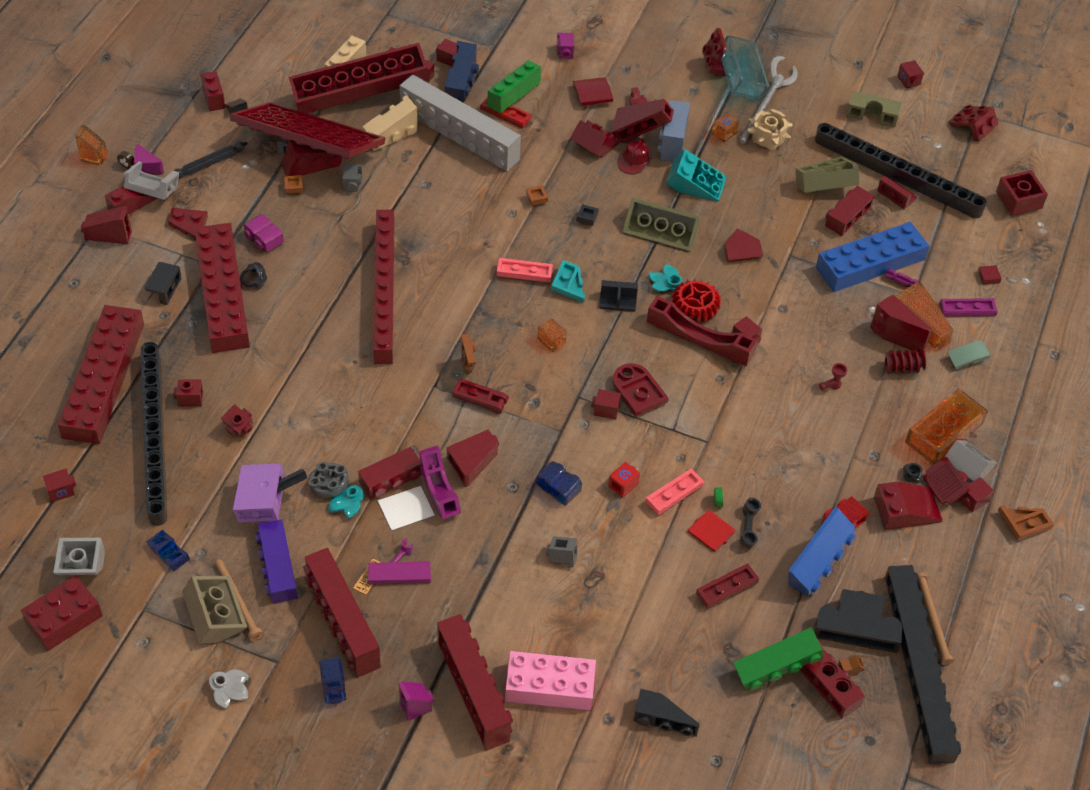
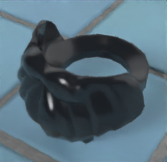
(259, 281)

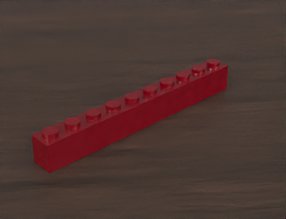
(384, 287)

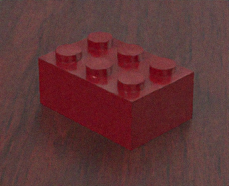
(61, 613)

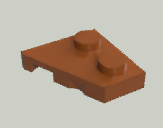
(467, 353)
(1026, 521)

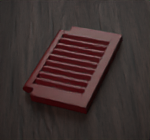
(945, 482)

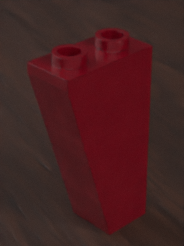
(641, 118)

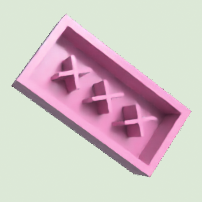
(550, 680)

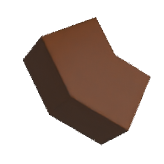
(852, 665)

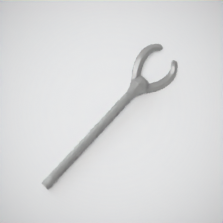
(777, 81)

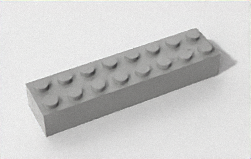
(463, 123)

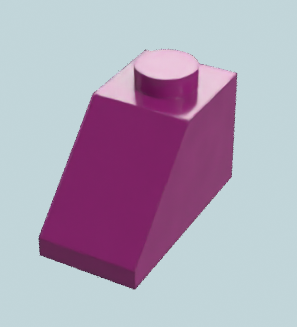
(414, 699)

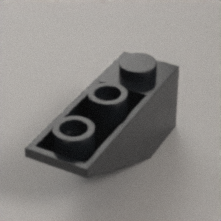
(659, 711)

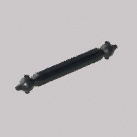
(211, 158)

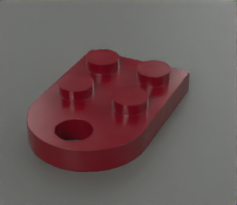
(639, 390)

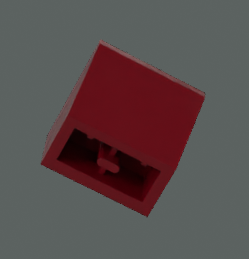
(594, 138)

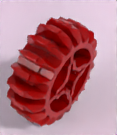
(697, 297)

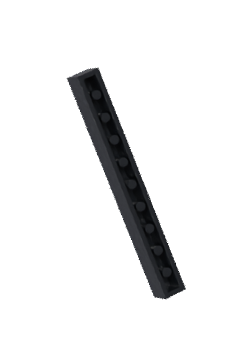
(922, 667)

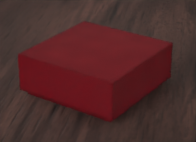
(989, 274)

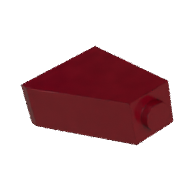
(108, 226)
(472, 455)

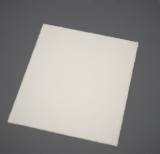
(406, 508)

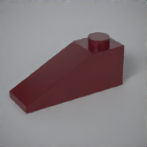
(129, 198)

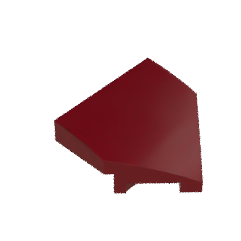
(742, 247)

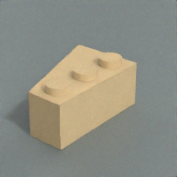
(396, 123)

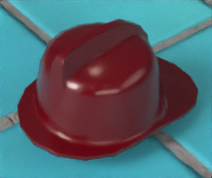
(634, 157)

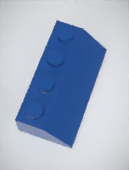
(821, 553)

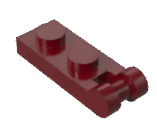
(480, 395)

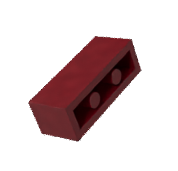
(849, 210)
(390, 473)

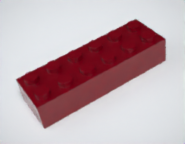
(342, 612)
(474, 682)

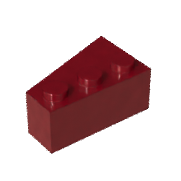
(305, 160)

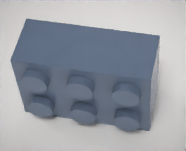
(674, 132)

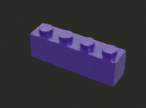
(277, 561)

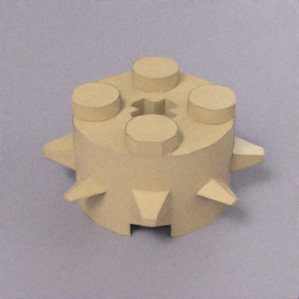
(769, 129)

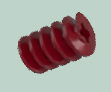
(905, 360)

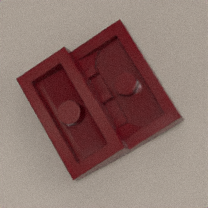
(593, 91)

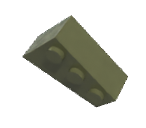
(827, 175)

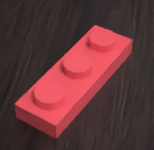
(524, 270)
(674, 491)

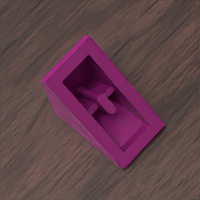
(150, 163)

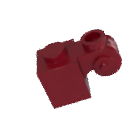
(979, 493)

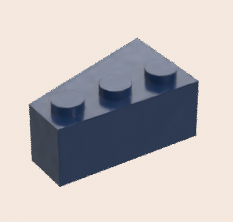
(463, 71)

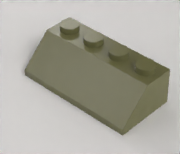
(662, 224)

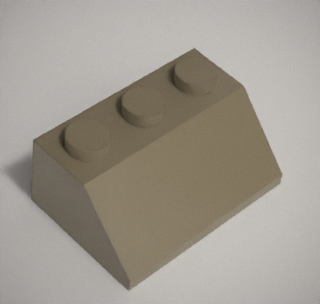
(213, 608)

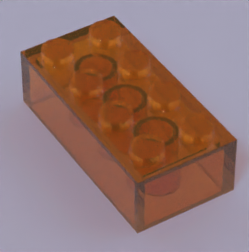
(949, 421)

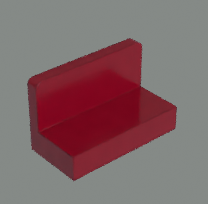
(895, 192)

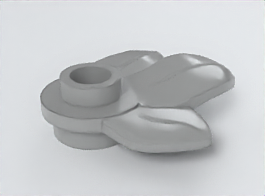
(231, 688)

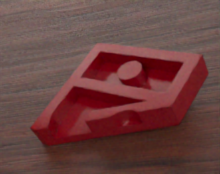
(187, 220)

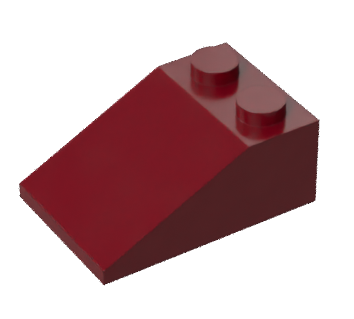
(900, 325)
(906, 505)

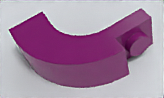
(437, 484)

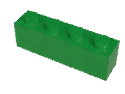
(514, 86)
(779, 659)

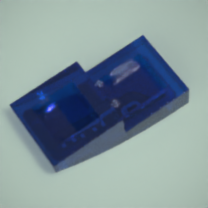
(167, 550)

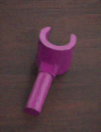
(405, 550)

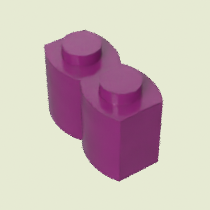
(263, 233)

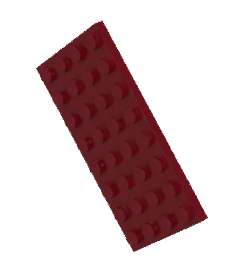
(308, 129)

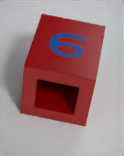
(624, 479)

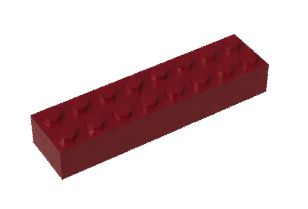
(358, 78)
(221, 288)
(101, 375)

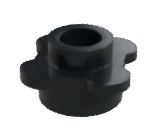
(913, 468)

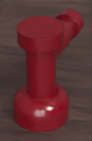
(839, 371)

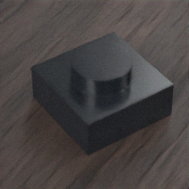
(587, 214)

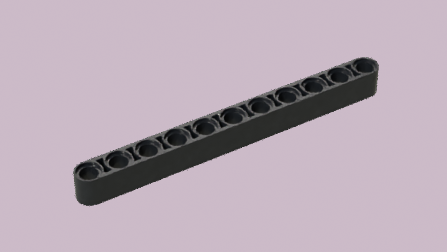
(900, 170)
(153, 434)

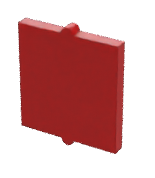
(711, 531)

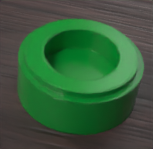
(718, 497)

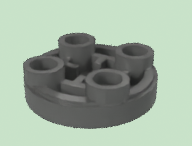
(328, 479)

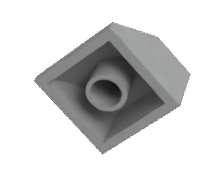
(970, 460)
(79, 556)

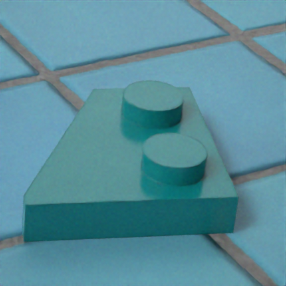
(569, 281)

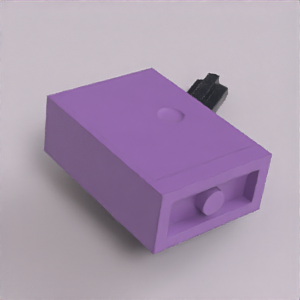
(261, 491)

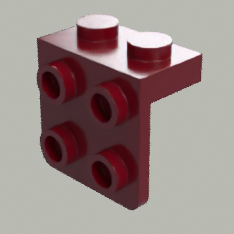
(714, 51)
(979, 118)

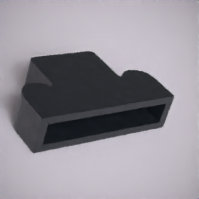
(859, 622)

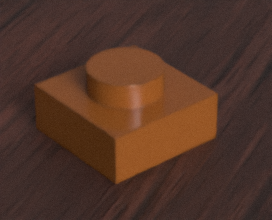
(293, 184)
(537, 195)

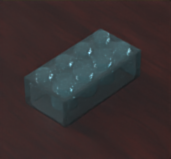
(744, 69)

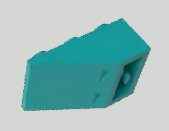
(695, 177)

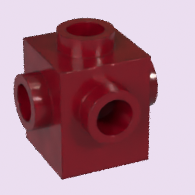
(237, 421)

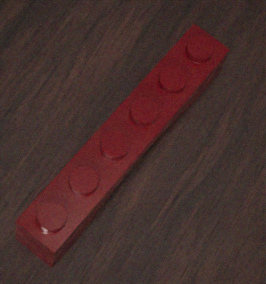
(730, 345)

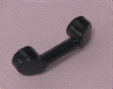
(750, 510)

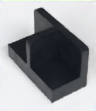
(164, 281)
(618, 295)

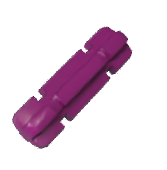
(900, 278)

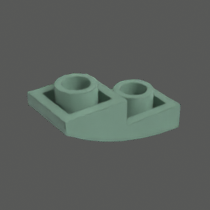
(968, 353)

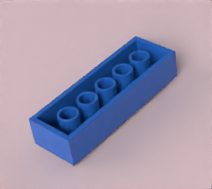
(872, 256)

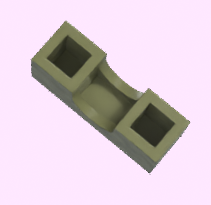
(886, 109)

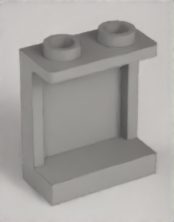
(150, 184)

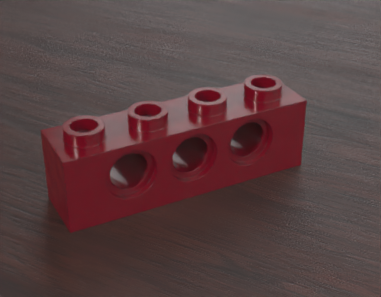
(841, 702)

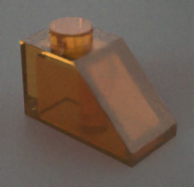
(91, 146)

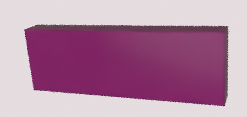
(968, 307)
(399, 572)

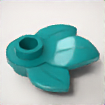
(667, 280)
(347, 501)

